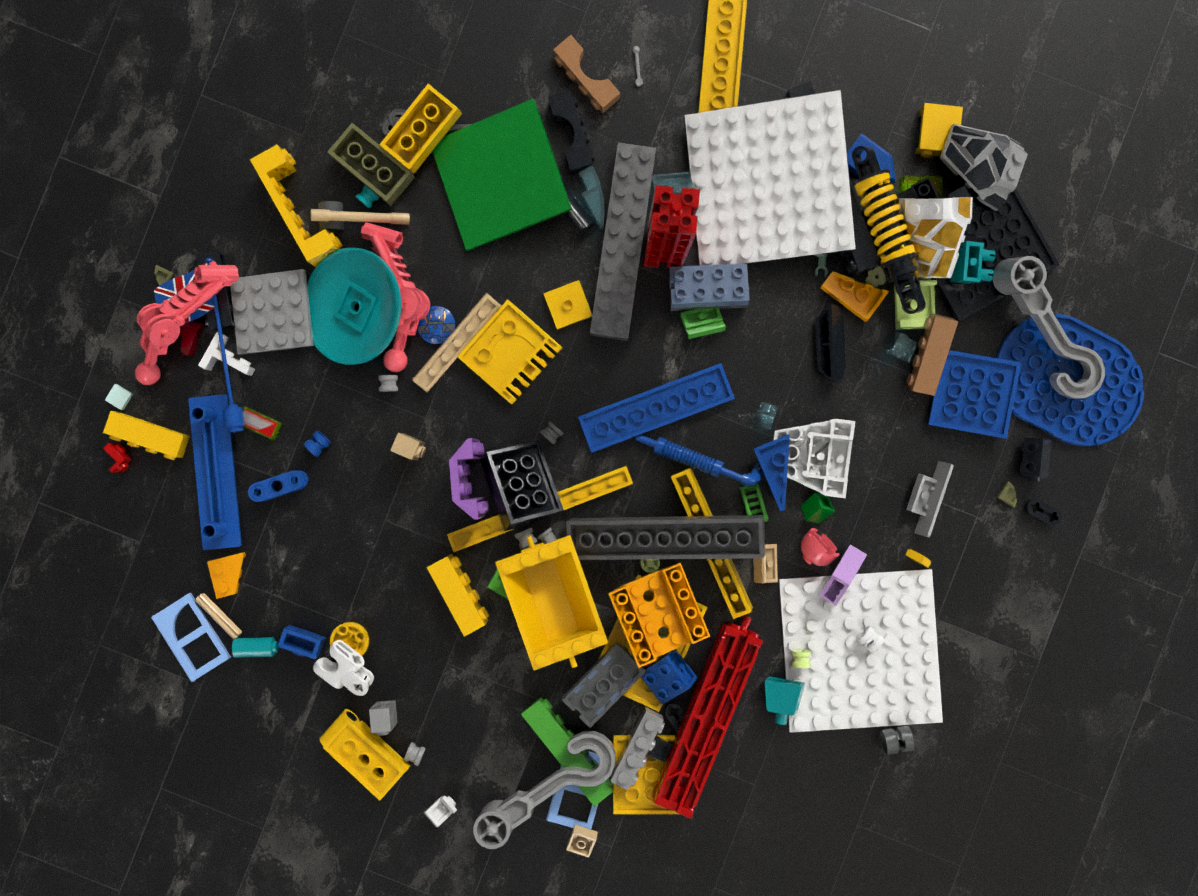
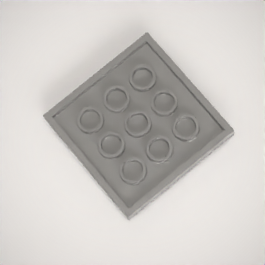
(272, 312)

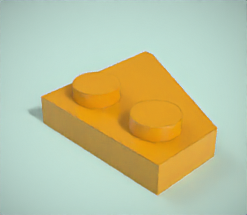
(226, 574)

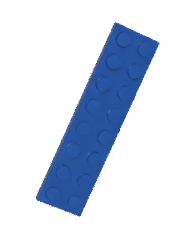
(656, 407)

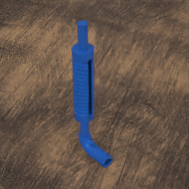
(702, 463)

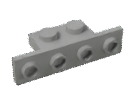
(928, 496)

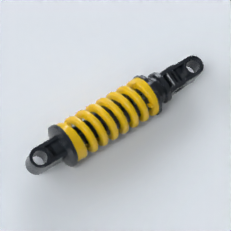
(893, 249)

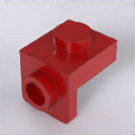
(118, 453)

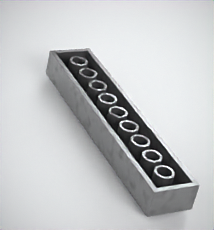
(622, 241)
(668, 537)

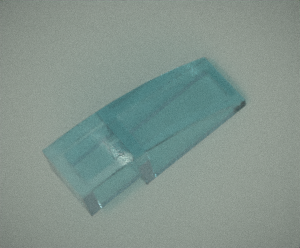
(593, 195)

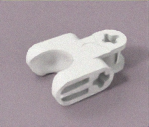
(347, 670)

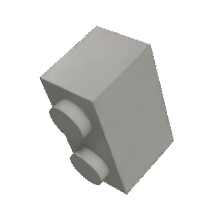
(383, 717)

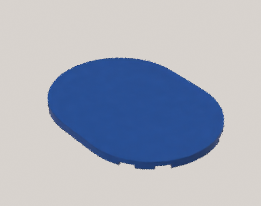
(1073, 420)

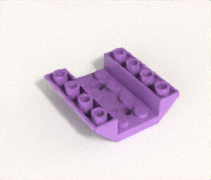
(459, 472)

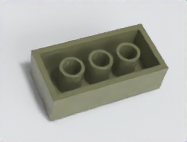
(371, 164)

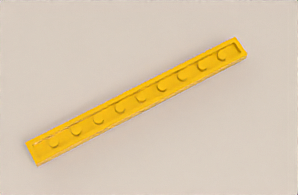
(569, 498)

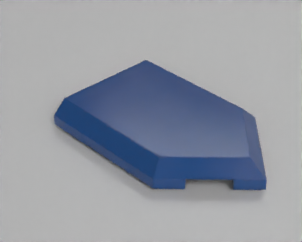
(884, 158)

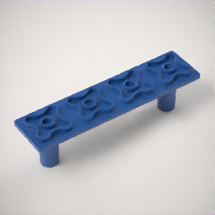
(214, 473)

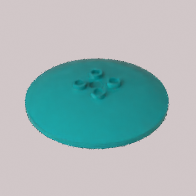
(333, 291)

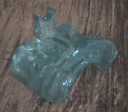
(903, 347)

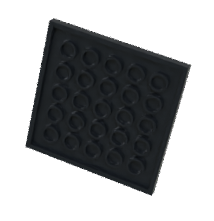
(1007, 232)

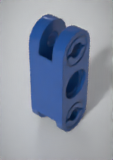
(268, 488)

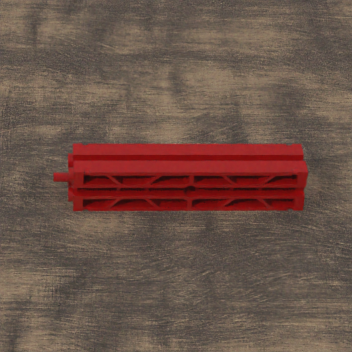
(671, 226)
(707, 718)

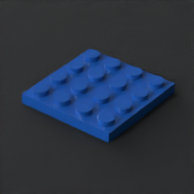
(975, 394)

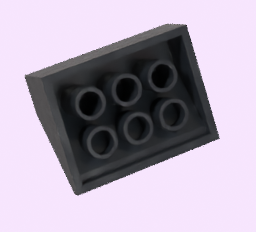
(521, 484)

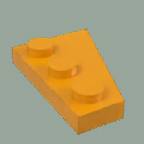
(855, 296)

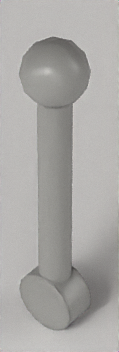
(639, 81)

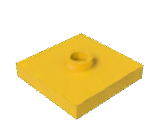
(568, 304)

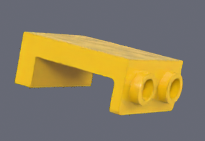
(935, 127)

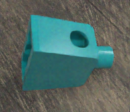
(783, 697)

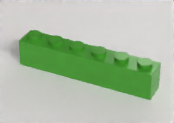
(556, 738)

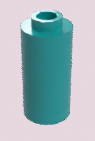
(254, 647)

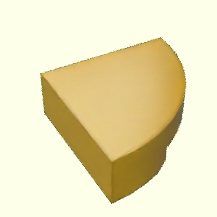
(918, 558)

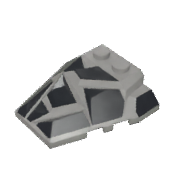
(986, 162)

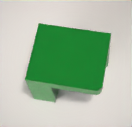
(817, 508)

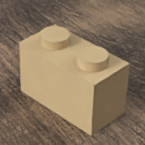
(408, 447)

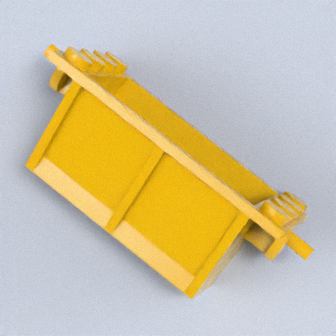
(551, 602)

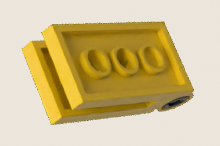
(348, 744)

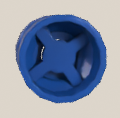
(317, 443)

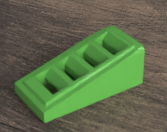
(745, 489)

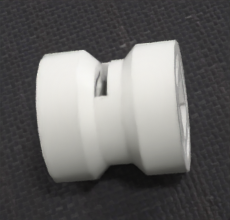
(870, 639)

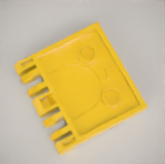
(506, 349)

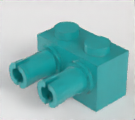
(969, 263)

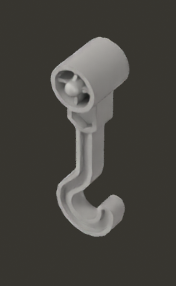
(1025, 281)
(501, 817)

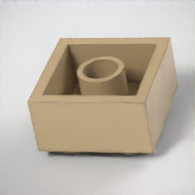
(582, 841)

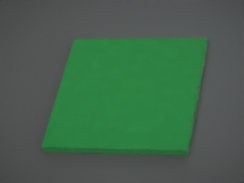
(501, 175)

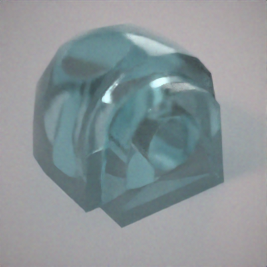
(766, 414)

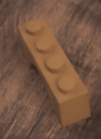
(601, 92)

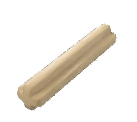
(218, 615)

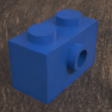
(301, 642)

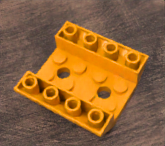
(671, 607)

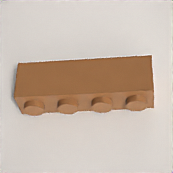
(932, 354)

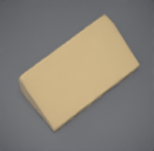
(766, 568)

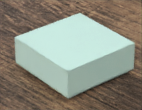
(119, 397)

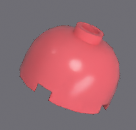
(818, 549)

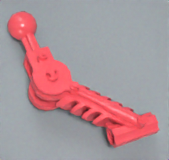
(414, 302)
(163, 321)

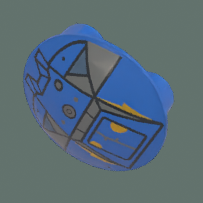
(436, 325)

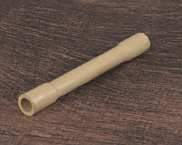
(327, 215)

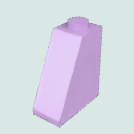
(843, 575)

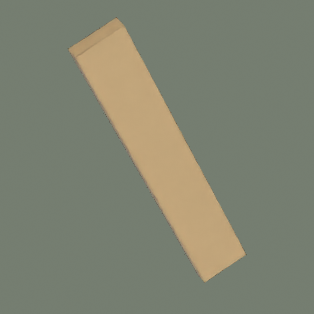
(456, 342)

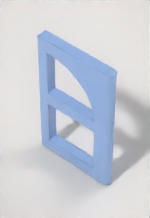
(165, 622)
(553, 815)

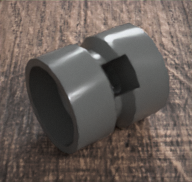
(331, 226)
(897, 740)

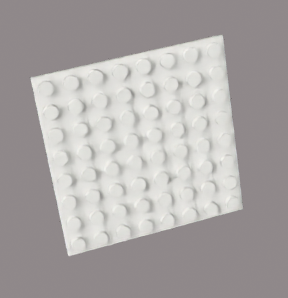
(771, 180)
(845, 680)

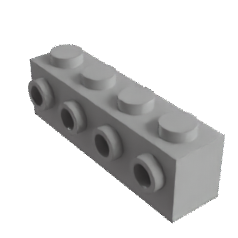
(636, 748)

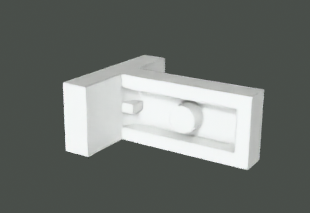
(214, 352)

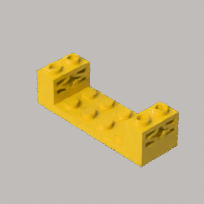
(272, 167)

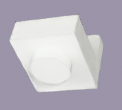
(441, 810)

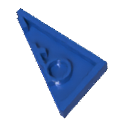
(774, 463)

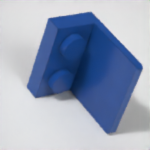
(669, 677)

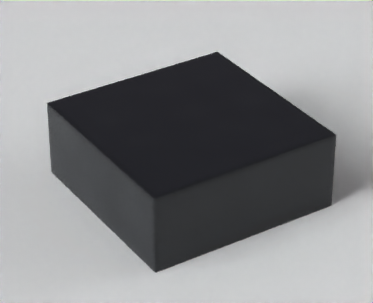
(661, 749)

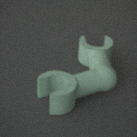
(821, 264)

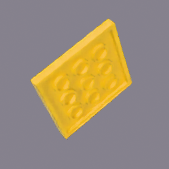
(638, 797)

